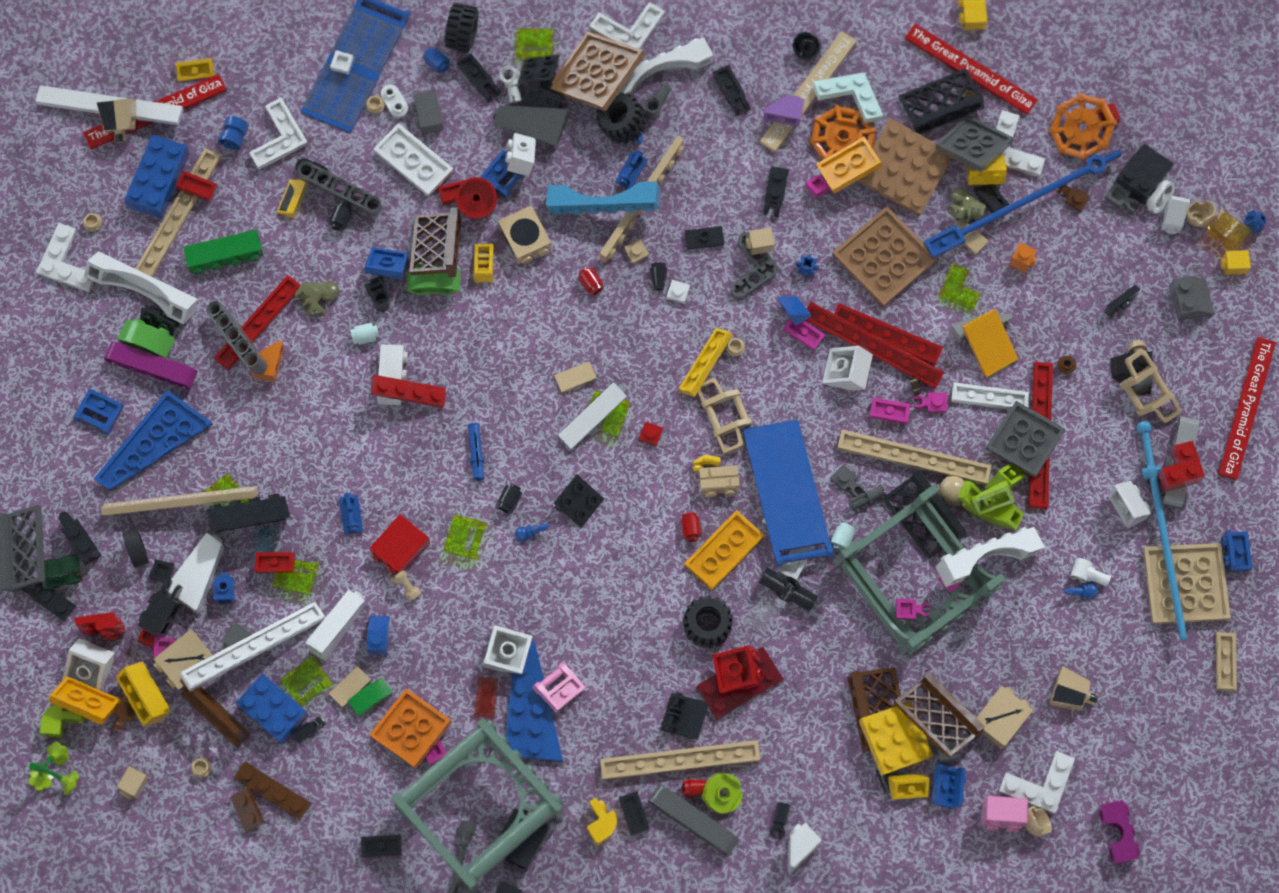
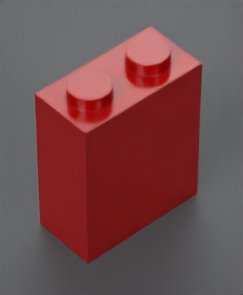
(399, 545)

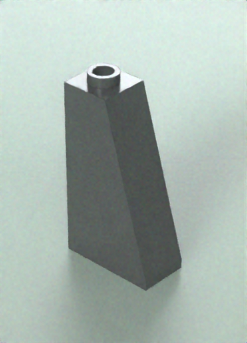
(536, 122)

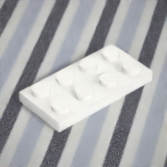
(413, 160)

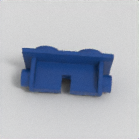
(631, 169)
(351, 514)

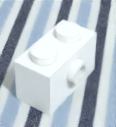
(520, 154)

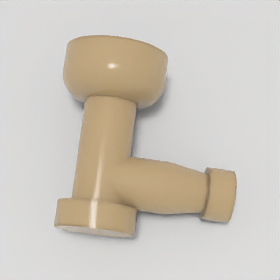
(411, 591)

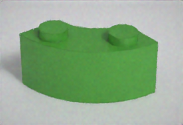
(433, 283)
(146, 337)

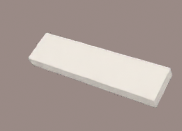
(987, 396)
(592, 415)

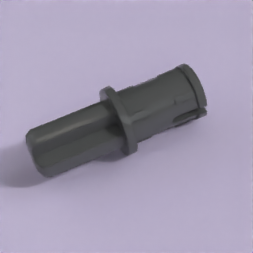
(867, 497)

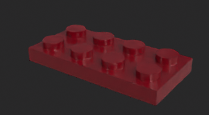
(722, 704)

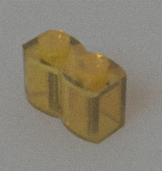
(1228, 230)

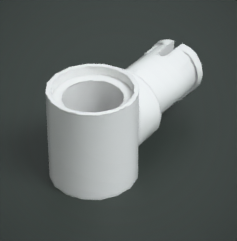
(511, 84)
(1085, 572)

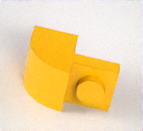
(605, 825)

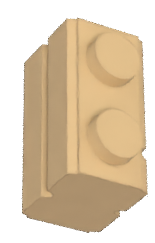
(719, 480)

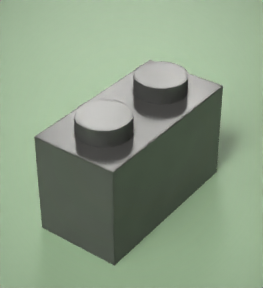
(428, 112)

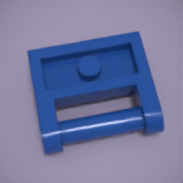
(497, 172)
(99, 405)

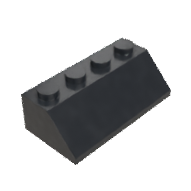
(247, 514)

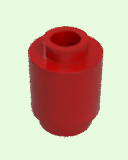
(590, 281)
(691, 527)

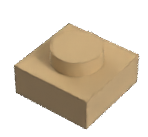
(636, 251)

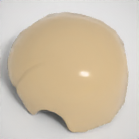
(1204, 210)
(950, 489)
(1038, 822)

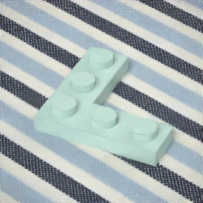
(851, 84)

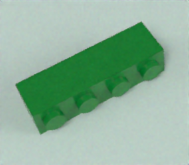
(223, 251)

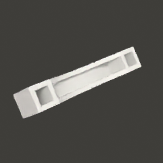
(692, 56)
(113, 272)
(1018, 545)

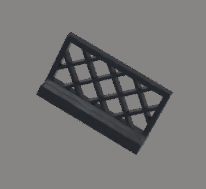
(947, 112)
(938, 504)

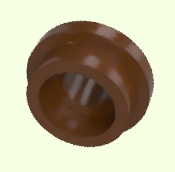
(1062, 368)

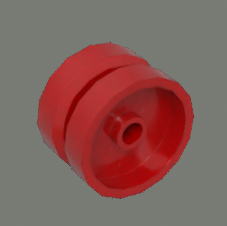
(465, 200)

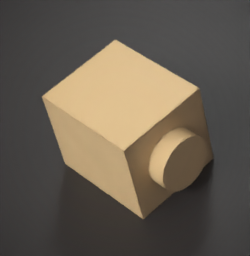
(760, 241)
(132, 783)

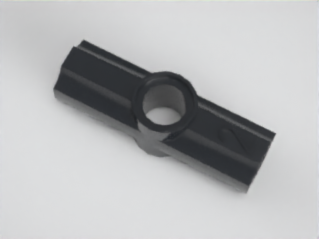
(788, 589)

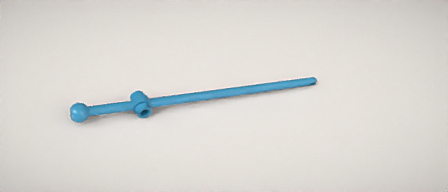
(1151, 473)

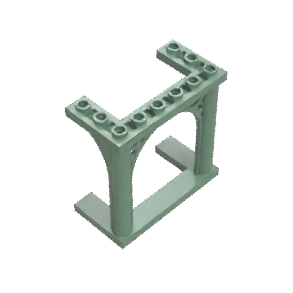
(979, 580)
(547, 808)

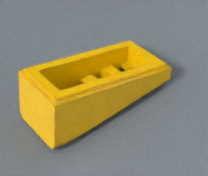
(483, 274)

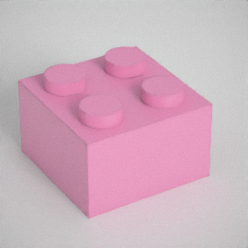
(1004, 813)

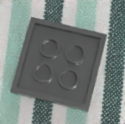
(974, 143)
(1025, 439)

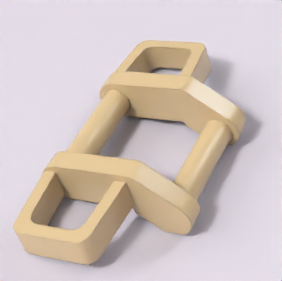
(1136, 378)
(736, 425)

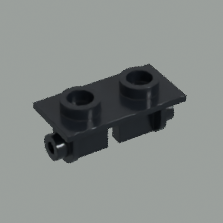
(152, 316)

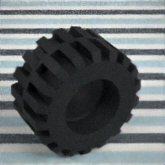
(461, 27)
(630, 126)
(703, 637)

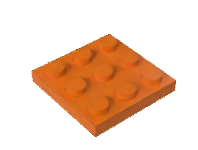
(410, 728)

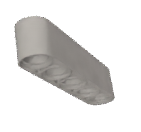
(1185, 432)

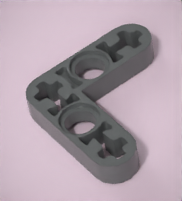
(760, 265)

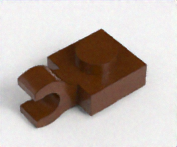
(1075, 198)
(124, 712)

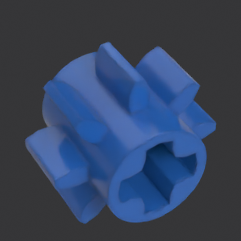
(1255, 221)
(805, 270)

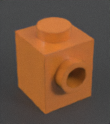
(1023, 258)

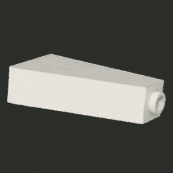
(198, 572)
(335, 625)

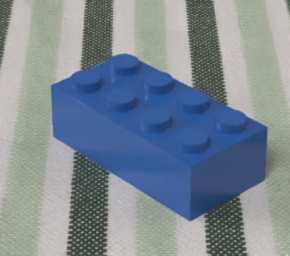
(157, 176)

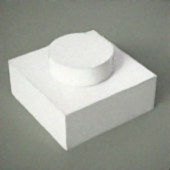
(342, 62)
(678, 291)

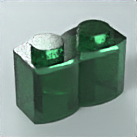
(62, 572)

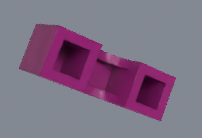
(1117, 815)

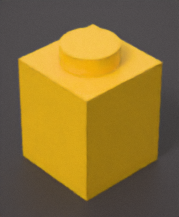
(1235, 262)

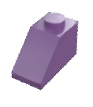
(785, 111)

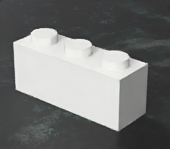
(392, 365)

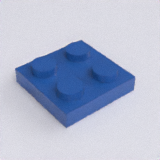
(386, 263)

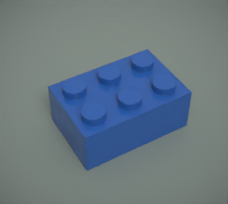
(272, 709)

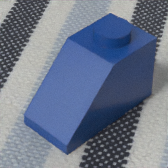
(378, 635)

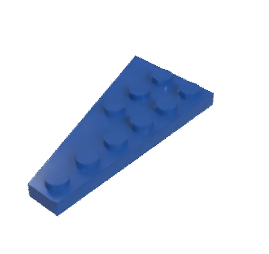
(159, 433)
(529, 716)

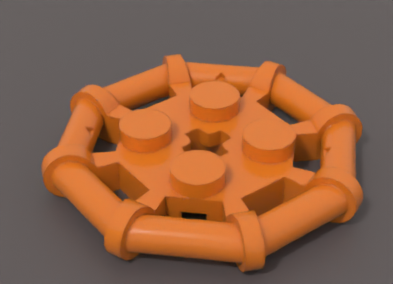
(839, 126)
(1087, 136)

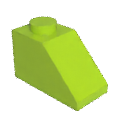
(1009, 473)

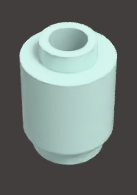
(364, 333)
(842, 537)

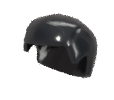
(808, 42)

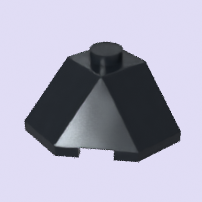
(1120, 371)

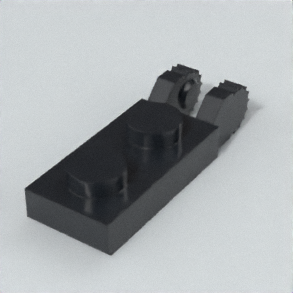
(477, 76)
(730, 88)
(775, 189)
(52, 601)

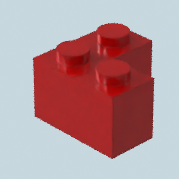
(1186, 468)

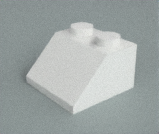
(847, 368)
(1129, 504)
(507, 650)
(88, 663)
(801, 845)

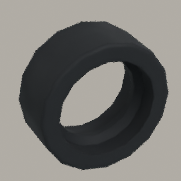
(135, 548)

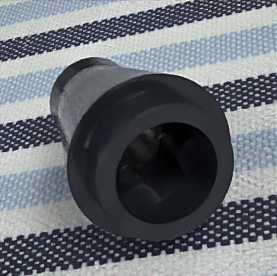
(658, 275)

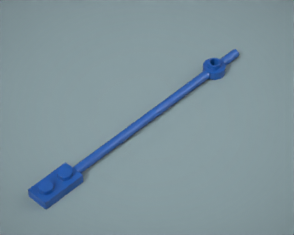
(954, 237)

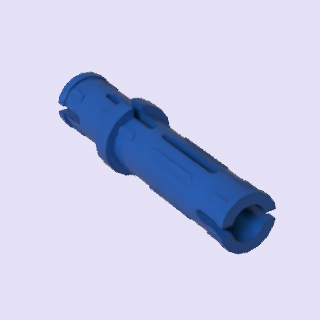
(474, 434)

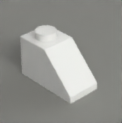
(1175, 214)

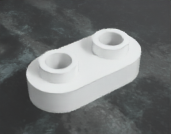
(394, 100)
(1160, 197)

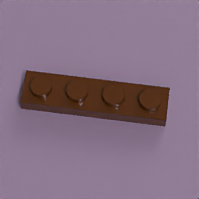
(272, 790)

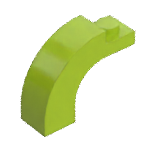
(1005, 516)

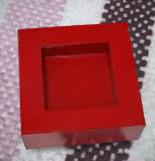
(651, 433)

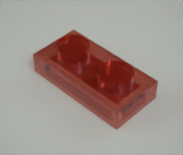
(486, 697)

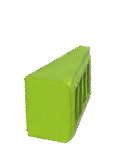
(1002, 501)

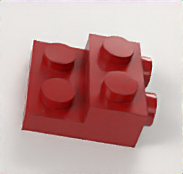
(106, 624)
(737, 669)

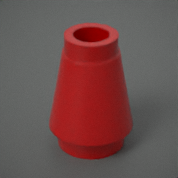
(693, 787)

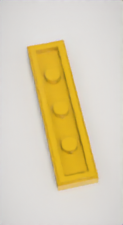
(705, 362)

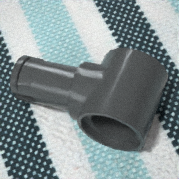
(657, 101)

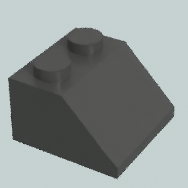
(1191, 298)

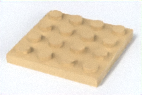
(1199, 582)

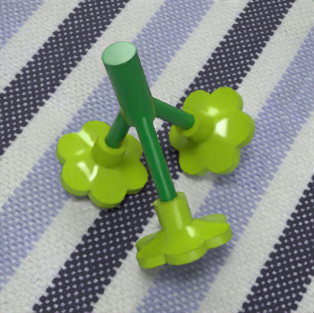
(42, 777)

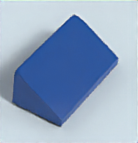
(794, 309)

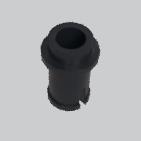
(883, 780)

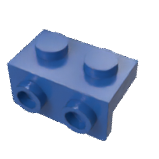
(1237, 551)
(948, 786)

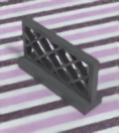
(10, 549)

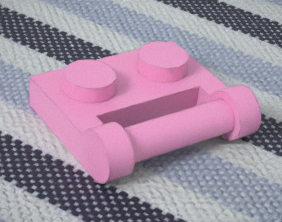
(563, 692)

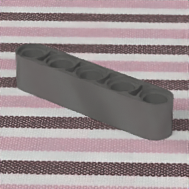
(334, 181)
(236, 337)
(695, 820)

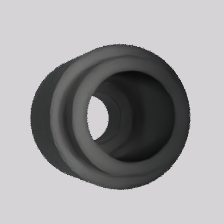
(340, 216)
(509, 498)

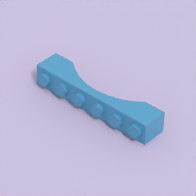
(641, 196)

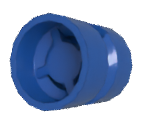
(233, 131)

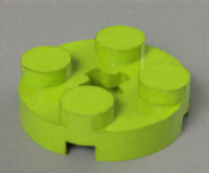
(712, 796)

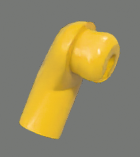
(705, 460)

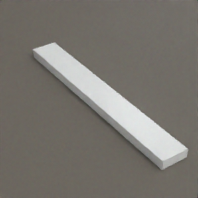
(87, 102)
(252, 646)

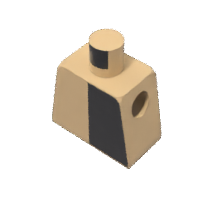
(118, 116)
(1071, 691)

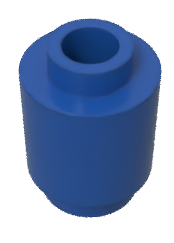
(436, 60)

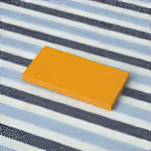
(724, 550)

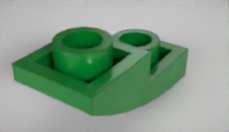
(369, 696)

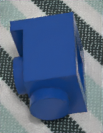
(226, 595)

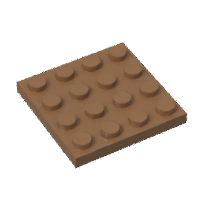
(596, 71)
(908, 168)
(884, 256)

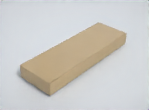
(1226, 661)

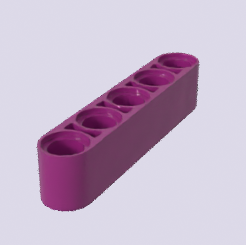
(151, 364)

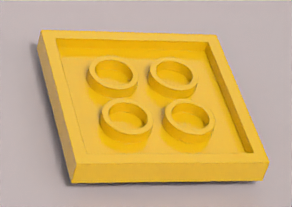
(894, 740)

